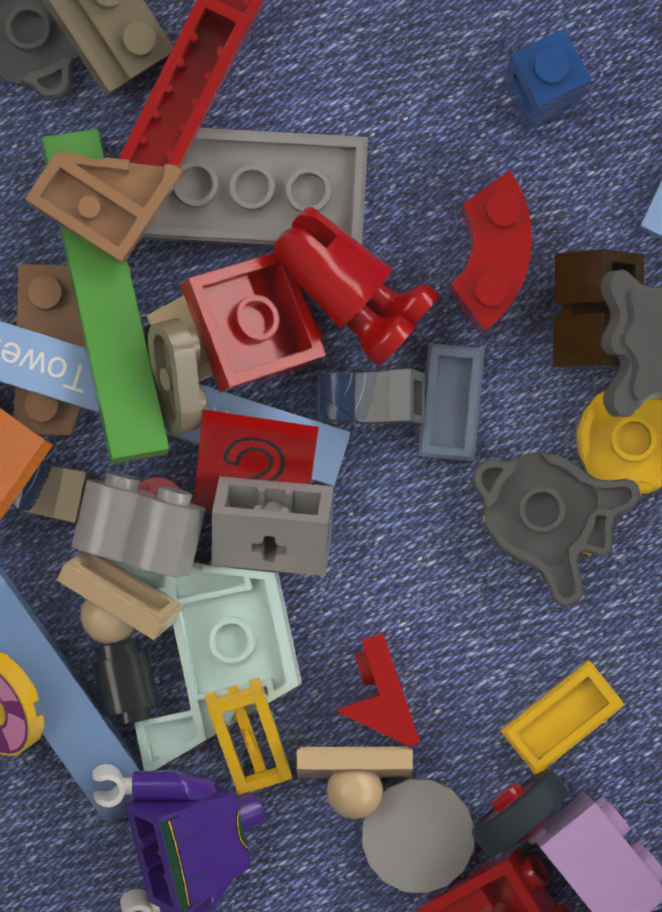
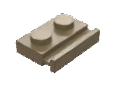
(112, 38)

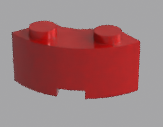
(498, 252)

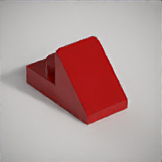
(385, 710)

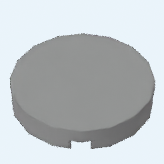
(418, 836)

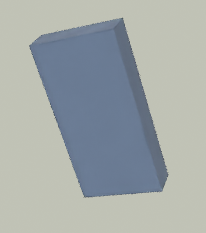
(451, 402)

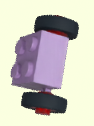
(580, 841)

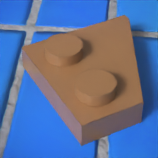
(103, 199)

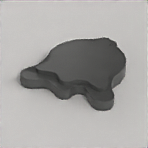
(34, 49)
(635, 339)
(549, 514)

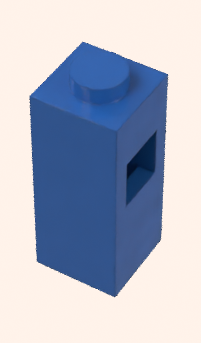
(546, 79)

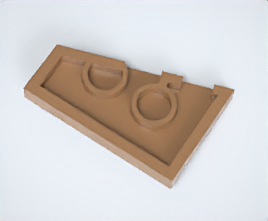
(48, 308)

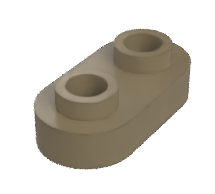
(173, 361)

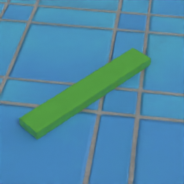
(111, 332)

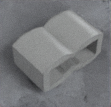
(139, 526)

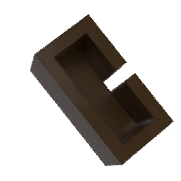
(584, 310)

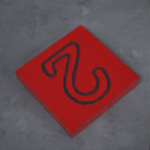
(251, 450)

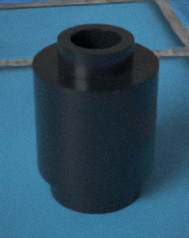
(125, 680)

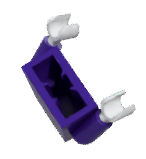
(184, 836)

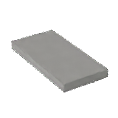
(255, 183)

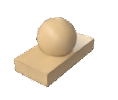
(116, 600)
(354, 774)

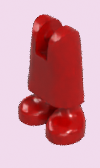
(350, 284)

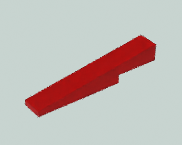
(190, 81)

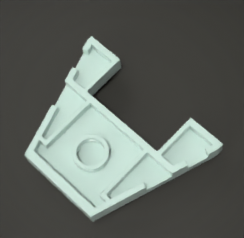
(226, 635)

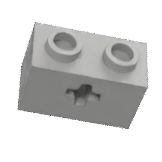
(272, 526)

